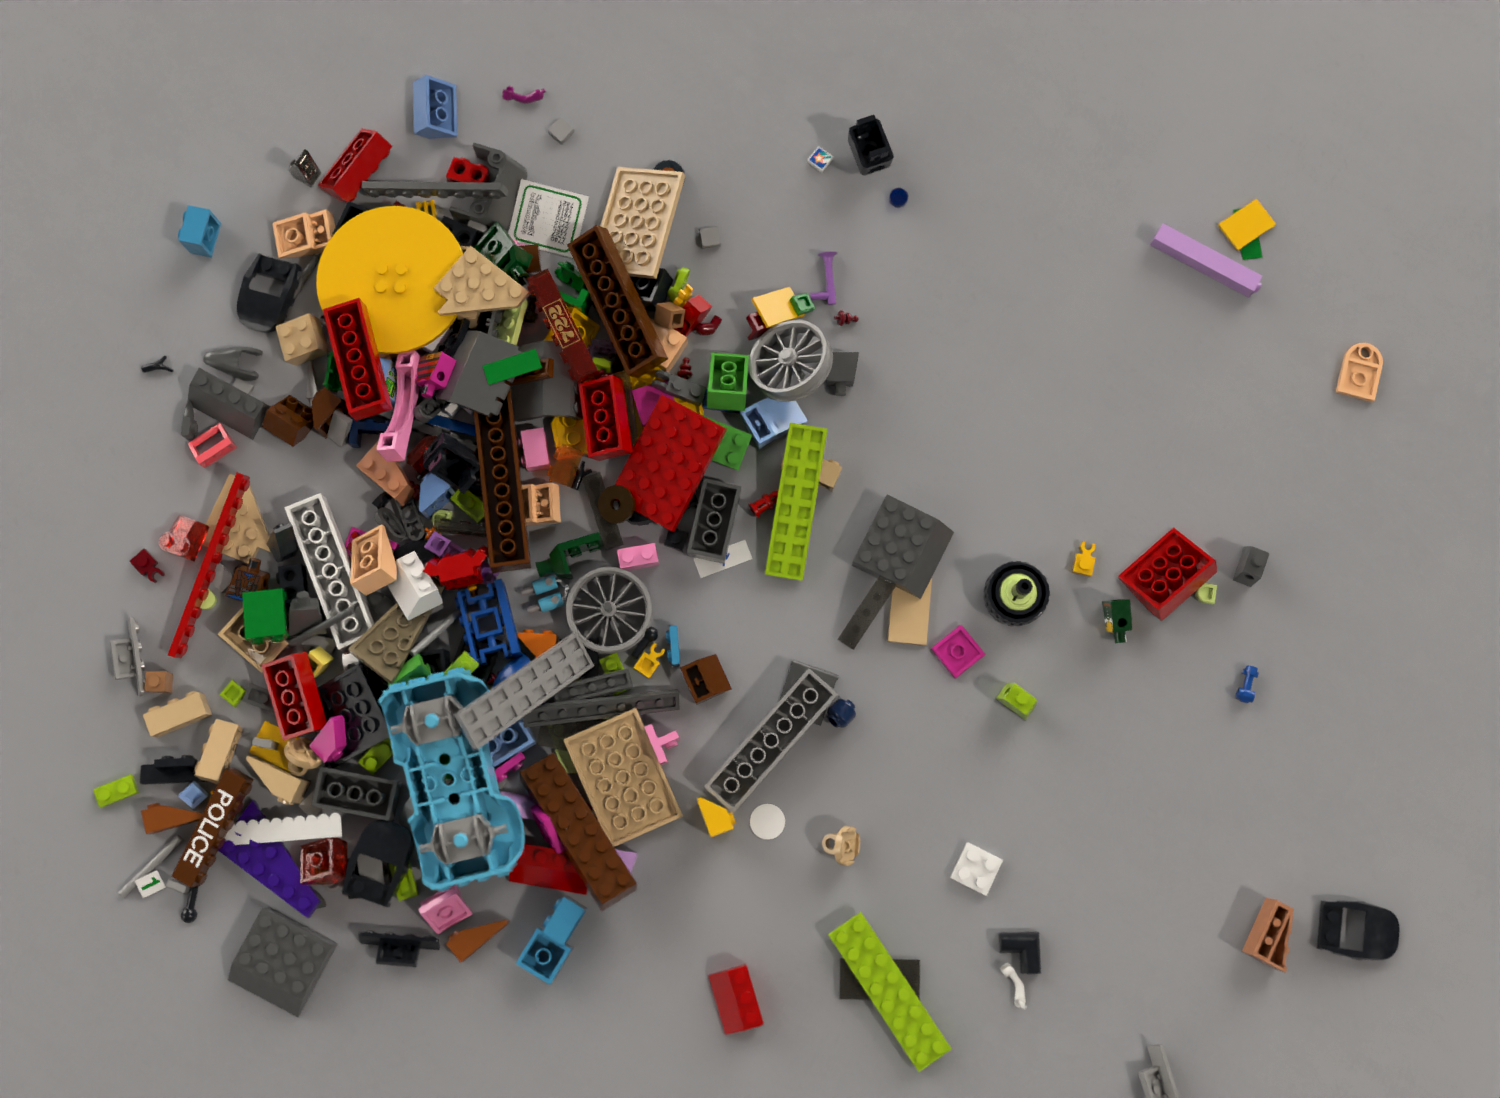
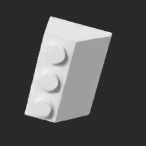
(413, 588)

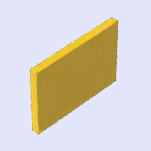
(1246, 224)
(776, 307)
(276, 757)

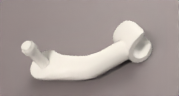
(1019, 999)

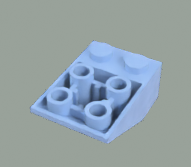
(771, 419)

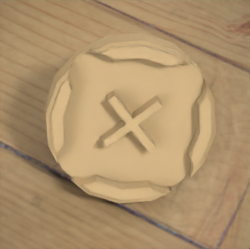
(301, 755)
(846, 845)

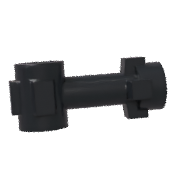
(531, 316)

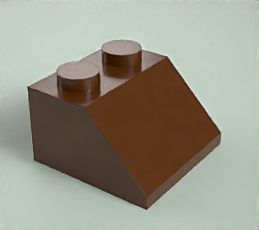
(323, 406)

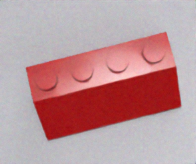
(355, 165)
(547, 869)

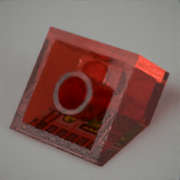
(323, 861)

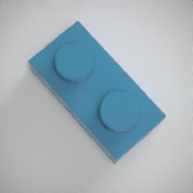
(672, 638)

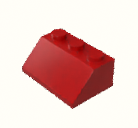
(736, 999)

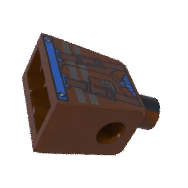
(248, 579)

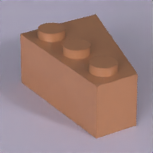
(387, 475)
(1270, 935)

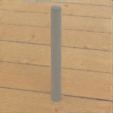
(436, 632)
(151, 865)

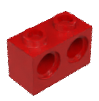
(470, 171)

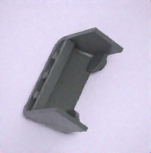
(500, 209)

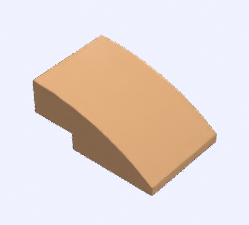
(303, 234)
(541, 504)

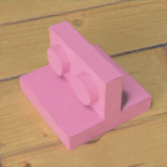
(668, 741)
(444, 909)

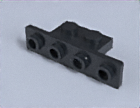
(169, 771)
(398, 949)

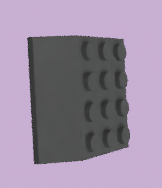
(903, 546)
(281, 961)

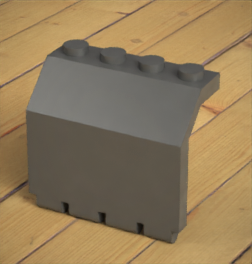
(468, 381)
(551, 396)

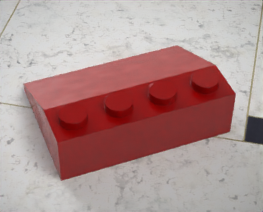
(1168, 573)

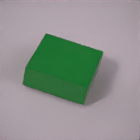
(802, 303)

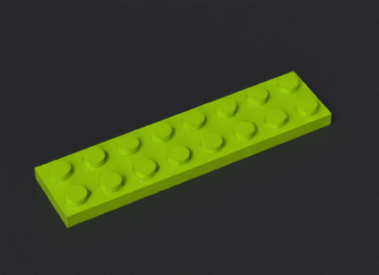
(796, 501)
(889, 991)

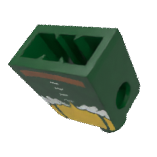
(1114, 611)

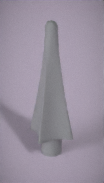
(312, 386)

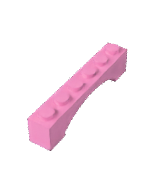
(395, 440)

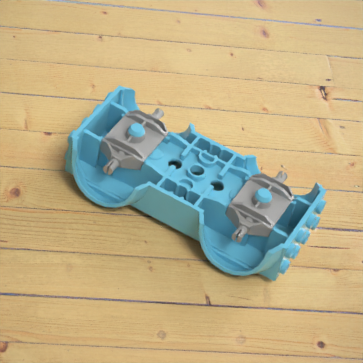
(485, 828)

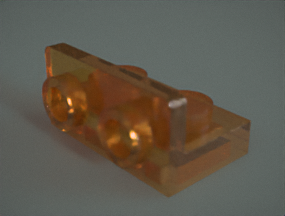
(565, 465)

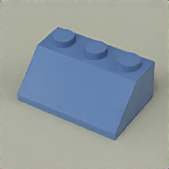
(434, 108)

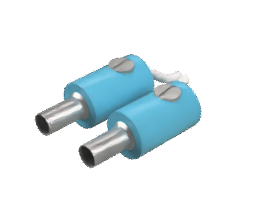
(543, 585)

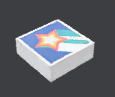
(820, 159)

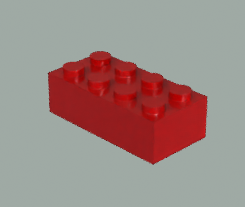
(605, 418)
(294, 695)

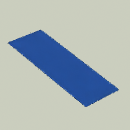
(453, 425)

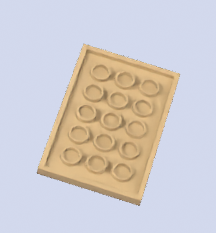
(642, 216)
(623, 777)

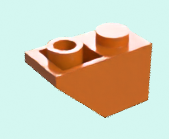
(537, 642)

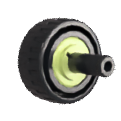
(1016, 593)

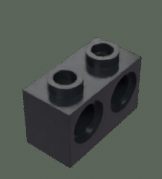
(462, 231)
(298, 584)

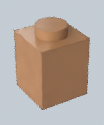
(669, 315)
(158, 682)

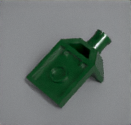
(504, 253)
(558, 560)

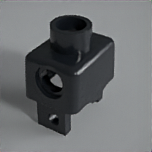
(870, 136)
(455, 468)

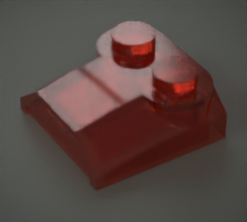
(415, 457)
(184, 538)

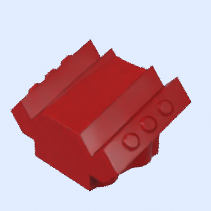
(458, 569)

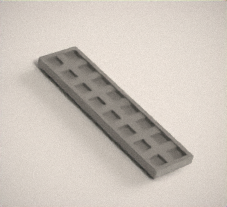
(524, 690)

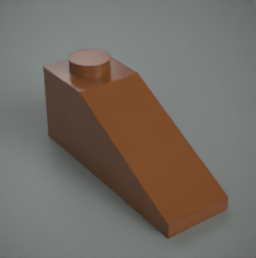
(162, 818)
(468, 941)

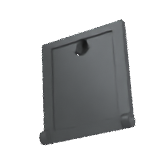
(798, 669)

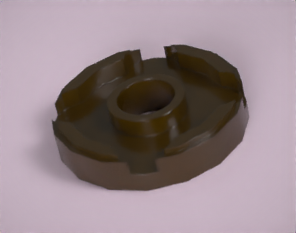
(606, 501)

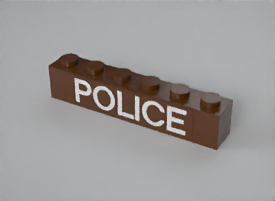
(213, 827)

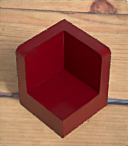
(756, 325)

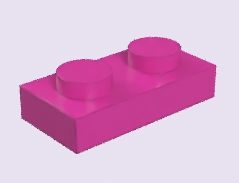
(513, 764)

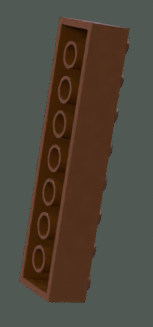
(617, 301)
(578, 831)

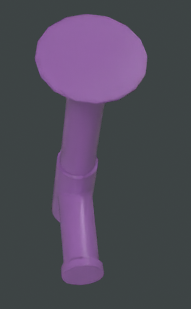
(830, 294)

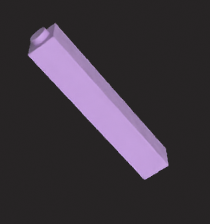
(1206, 260)

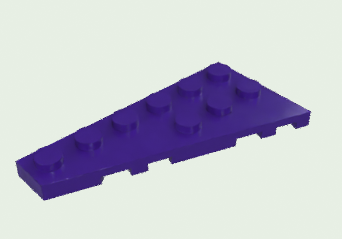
(272, 866)

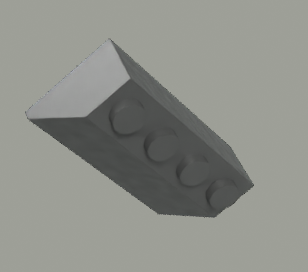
(226, 403)

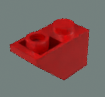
(695, 312)

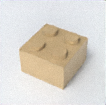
(302, 339)

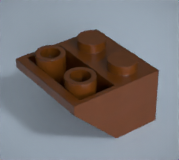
(289, 420)
(705, 678)

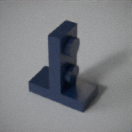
(367, 427)

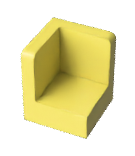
(319, 660)

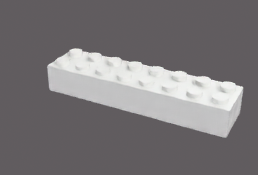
(329, 568)

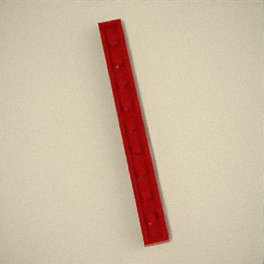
(207, 570)

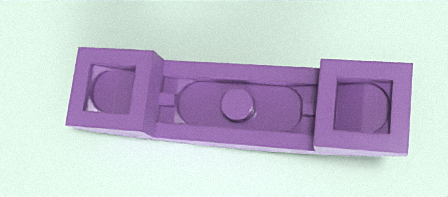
(441, 546)

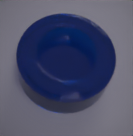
(898, 197)

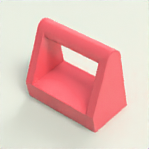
(215, 452)

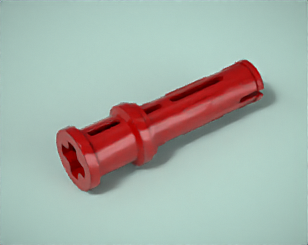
(766, 500)

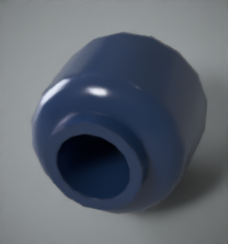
(841, 713)

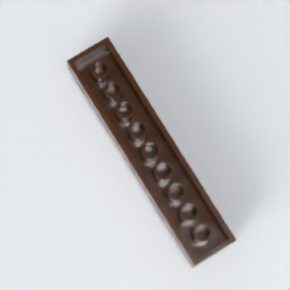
(502, 489)

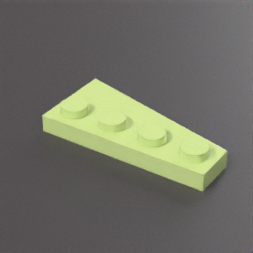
(511, 323)

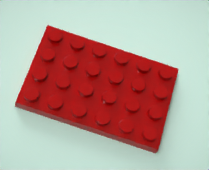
(670, 461)

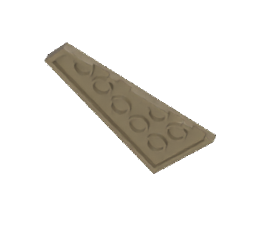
(390, 640)

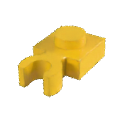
(684, 295)
(1084, 562)
(648, 662)

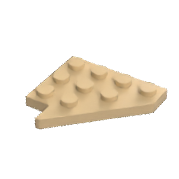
(478, 286)
(249, 530)

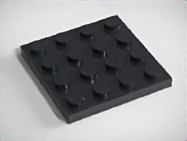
(358, 702)

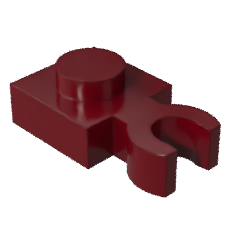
(146, 563)

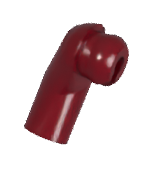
(708, 328)

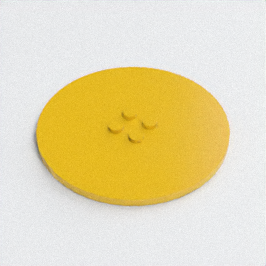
(392, 264)

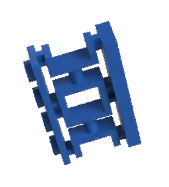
(503, 619)

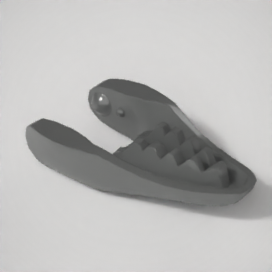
(228, 361)

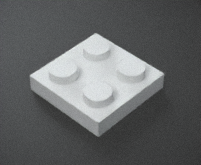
(976, 868)

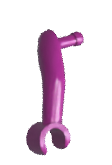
(509, 94)

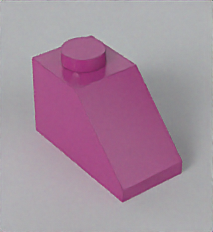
(330, 740)

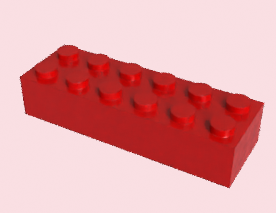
(357, 359)

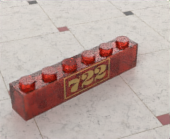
(562, 325)

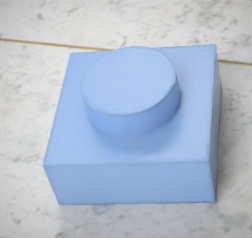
(193, 795)

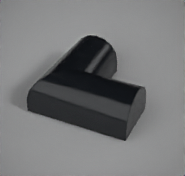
(1025, 944)

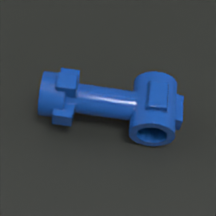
(1245, 693)

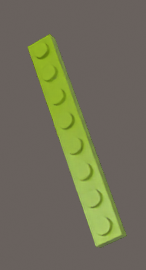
(380, 753)

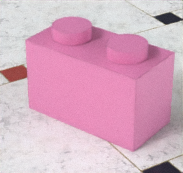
(535, 449)
(638, 557)

